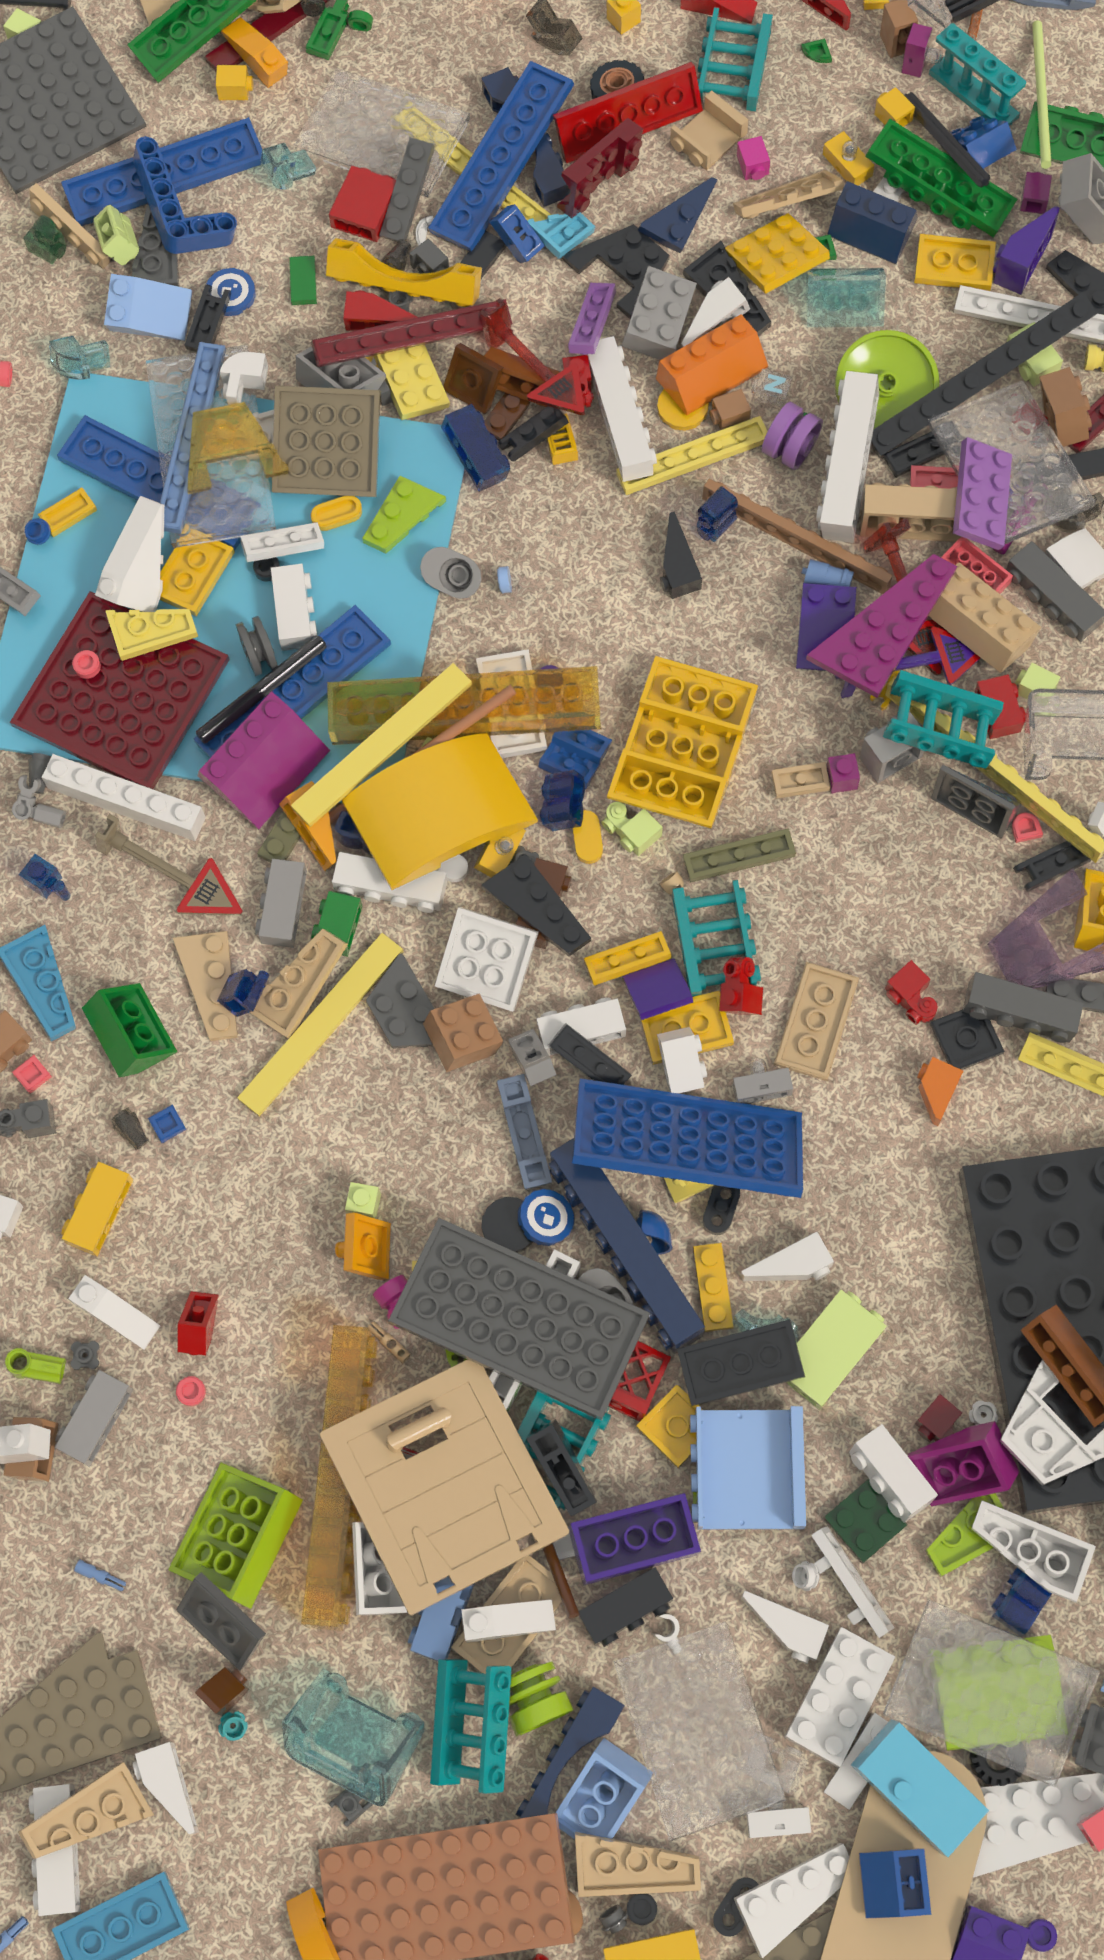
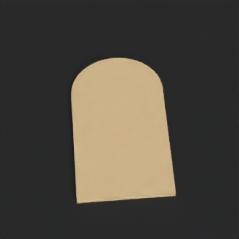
(949, 1882)

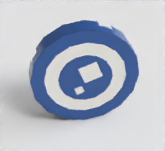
(241, 289)
(545, 1217)

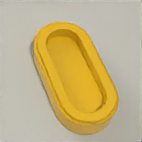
(336, 512)
(588, 838)

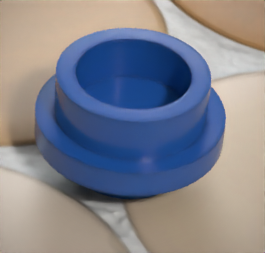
(37, 531)

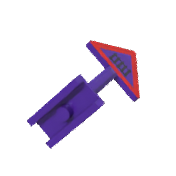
(949, 652)

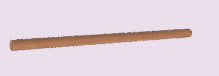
(453, 731)

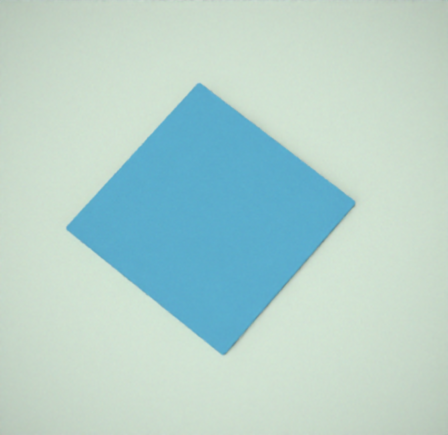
(341, 574)

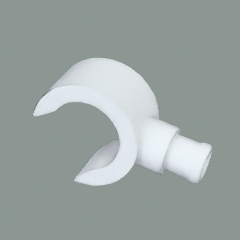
(675, 1629)

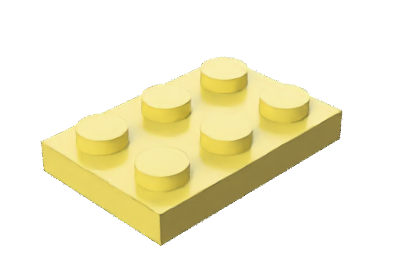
(413, 382)

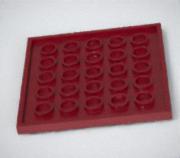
(129, 712)

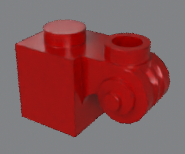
(585, 376)
(905, 990)
(737, 993)

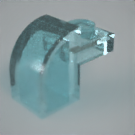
(285, 166)
(76, 360)

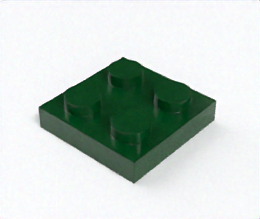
(864, 1521)

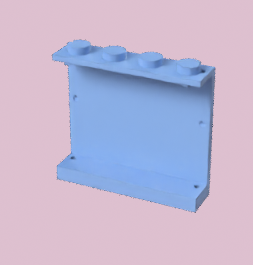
(748, 1469)

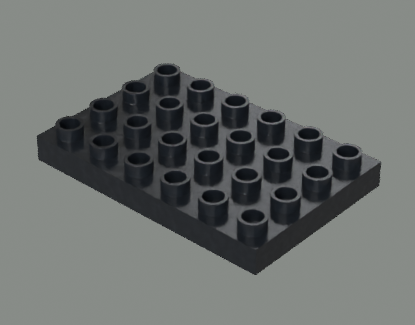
(1038, 1247)

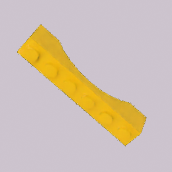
(354, 263)

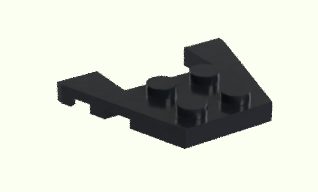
(627, 255)

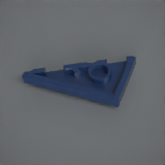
(676, 221)

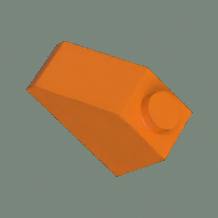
(938, 1086)

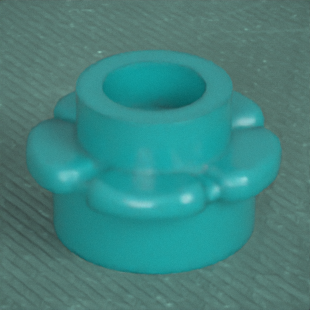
(238, 1731)

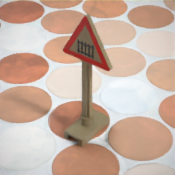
(206, 892)

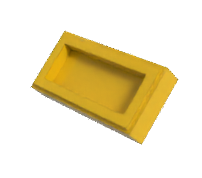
(68, 511)

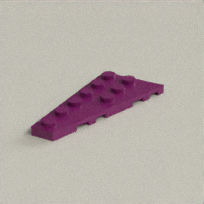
(878, 637)

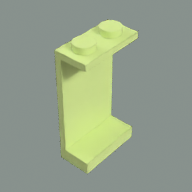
(835, 1346)

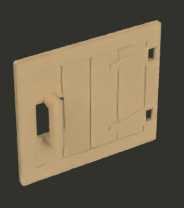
(452, 1504)

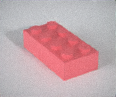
(979, 564)

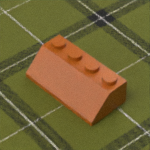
(712, 364)

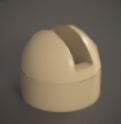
(671, 882)

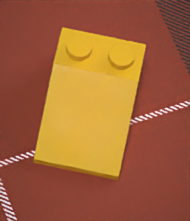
(1090, 915)

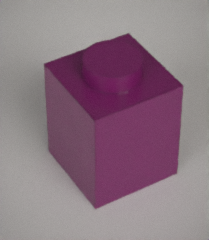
(1035, 192)
(843, 773)

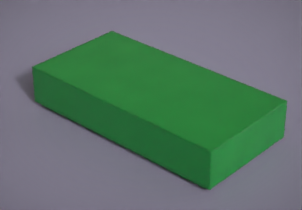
(303, 280)

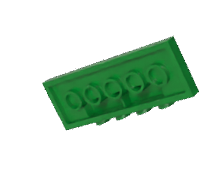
(183, 32)
(1070, 134)
(938, 180)

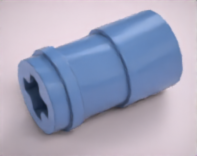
(824, 574)

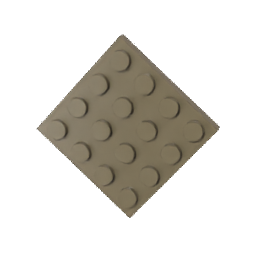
(327, 440)

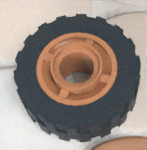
(613, 77)

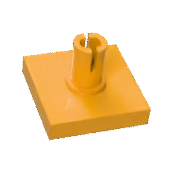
(365, 1246)

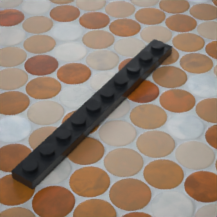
(982, 373)

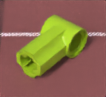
(38, 1366)

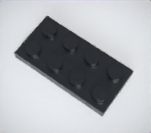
(741, 1362)

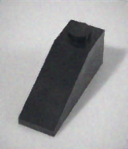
(679, 567)
(562, 1467)

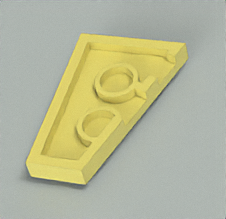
(148, 631)

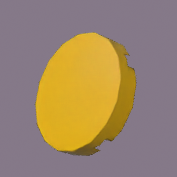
(674, 417)

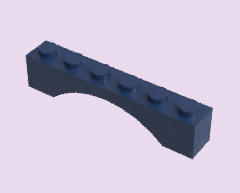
(548, 168)
(593, 1721)

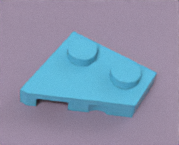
(562, 233)

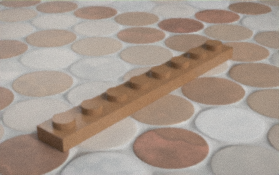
(805, 540)

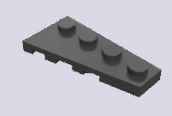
(153, 260)

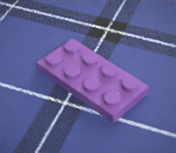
(982, 493)

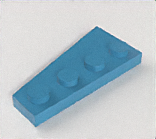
(36, 975)

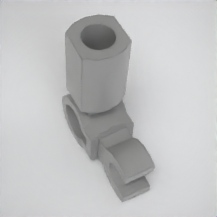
(26, 807)

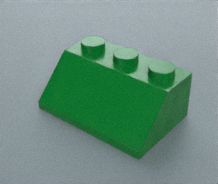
(128, 1028)

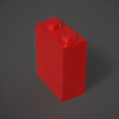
(362, 203)

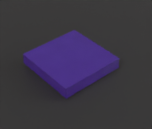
(657, 989)

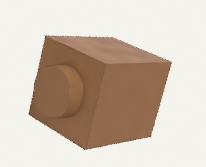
(730, 409)

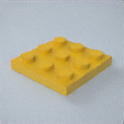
(777, 253)

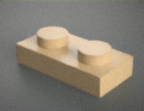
(800, 780)

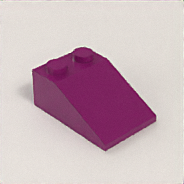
(966, 1464)

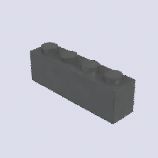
(1055, 592)
(1022, 1007)

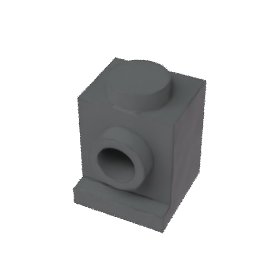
(428, 258)

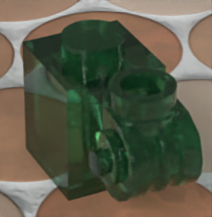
(45, 240)

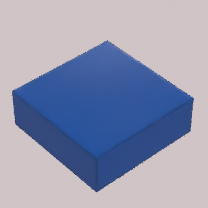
(167, 1123)

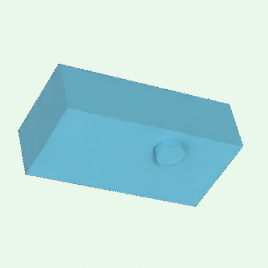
(919, 1787)

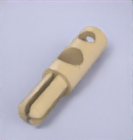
(398, 1351)

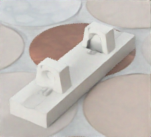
(839, 1561)

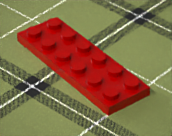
(647, 103)

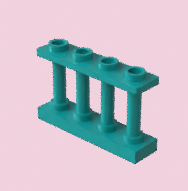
(757, 52)
(983, 63)
(947, 698)
(689, 930)
(536, 1419)
(449, 1725)

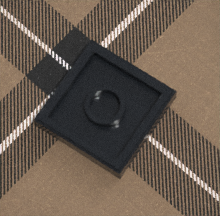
(966, 1039)

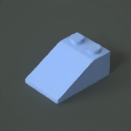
(147, 308)
(603, 1793)

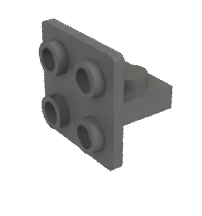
(1090, 1748)

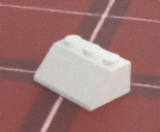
(373, 1585)

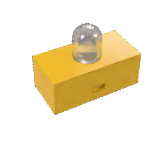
(848, 159)
(498, 854)

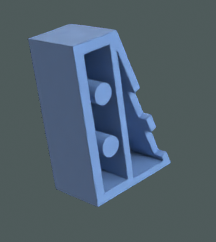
(439, 1623)

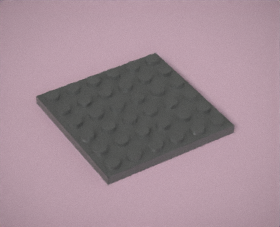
(58, 101)

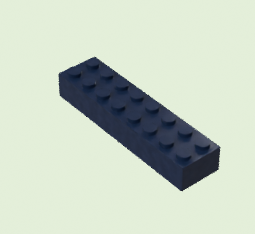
(629, 1249)

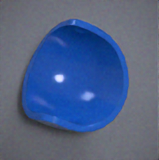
(657, 1228)

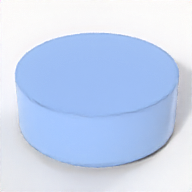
(504, 579)

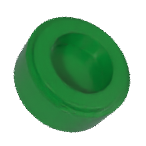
(360, 20)

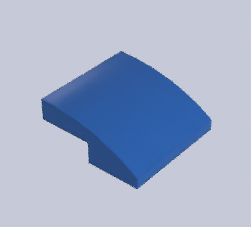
(575, 751)

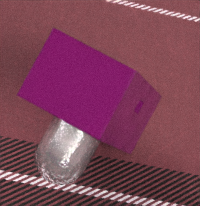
(919, 52)

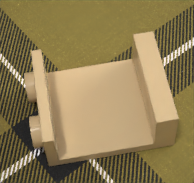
(710, 132)

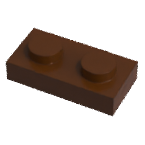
(505, 415)

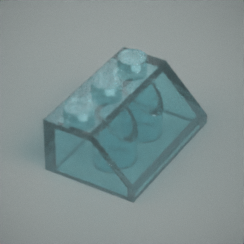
(845, 297)

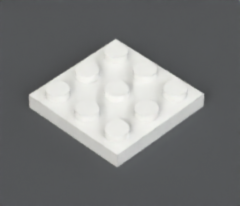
(486, 958)

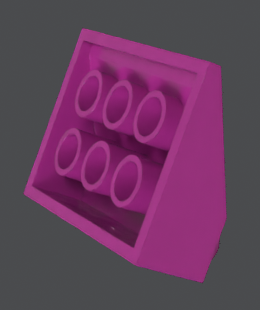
(263, 760)

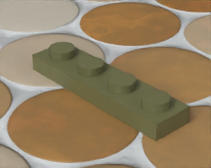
(739, 855)

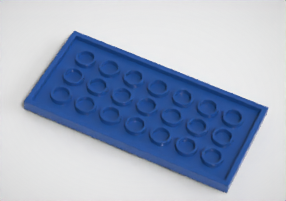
(688, 1138)

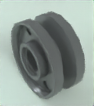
(256, 645)

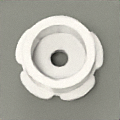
(986, 1407)
(805, 1576)

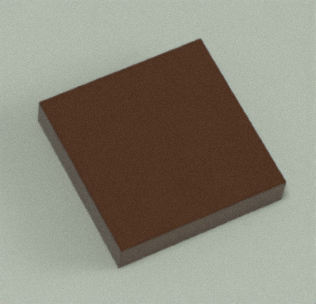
(472, 378)

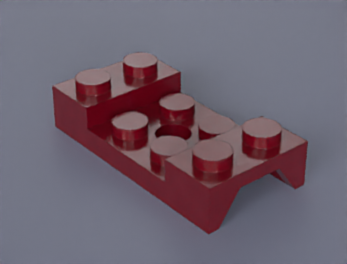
(612, 154)

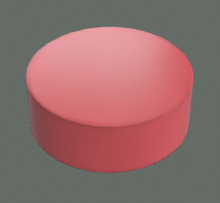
(5, 373)
(86, 664)
(190, 1391)

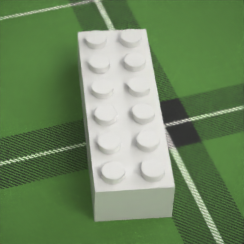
(848, 457)

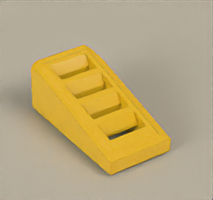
(566, 454)

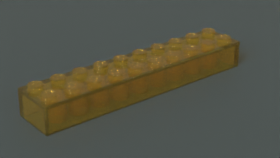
(543, 703)
(334, 1512)

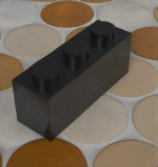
(626, 1607)

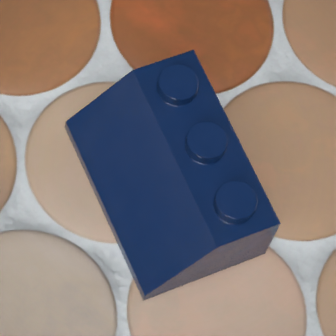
(872, 222)

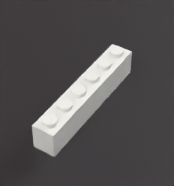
(620, 411)
(124, 797)

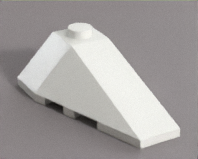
(133, 566)
(1044, 1554)

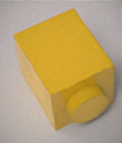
(623, 14)
(233, 82)
(895, 107)

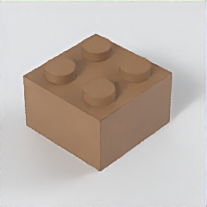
(1065, 406)
(463, 1032)

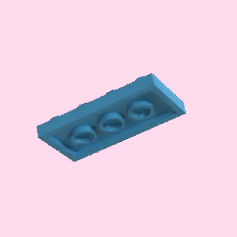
(124, 1924)

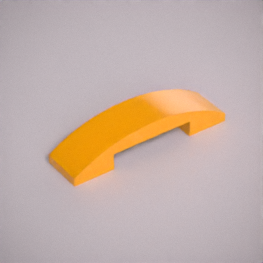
(308, 1927)

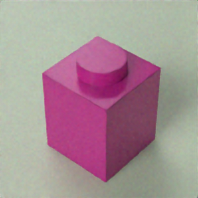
(753, 158)

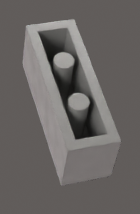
(281, 903)
(93, 1417)

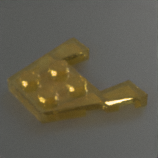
(224, 435)

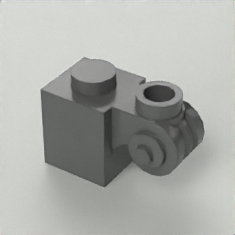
(32, 1118)

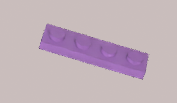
(592, 318)

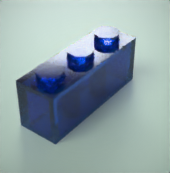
(476, 447)

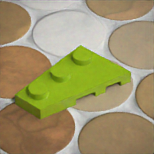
(400, 512)
(958, 1541)

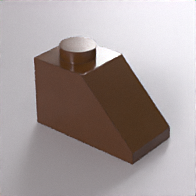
(223, 1690)

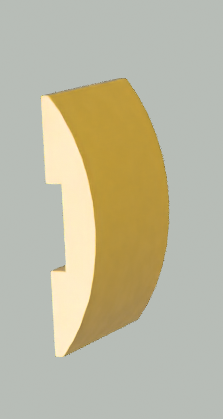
(683, 742)
(437, 807)

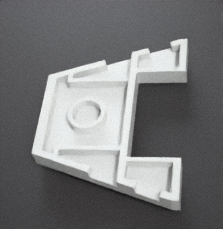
(1042, 1438)

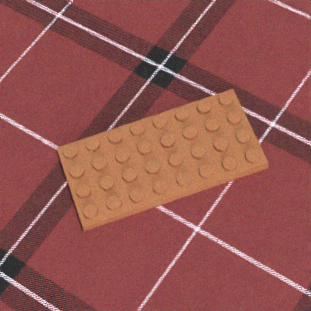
(449, 1893)

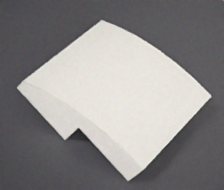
(1079, 557)

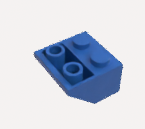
(986, 139)
(895, 1883)

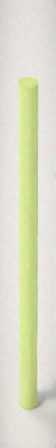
(1042, 106)

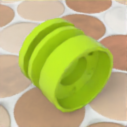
(535, 1699)

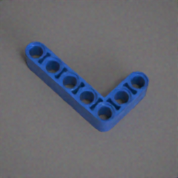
(175, 230)

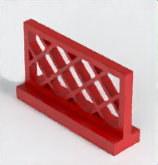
(625, 1400)

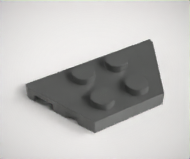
(401, 1006)

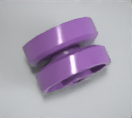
(792, 435)

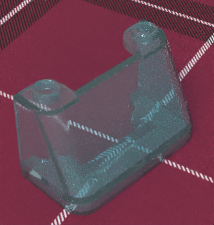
(350, 1739)

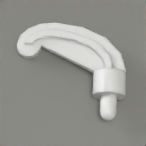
(422, 228)

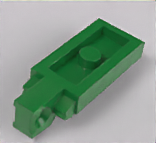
(328, 30)

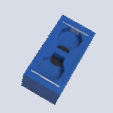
(517, 233)

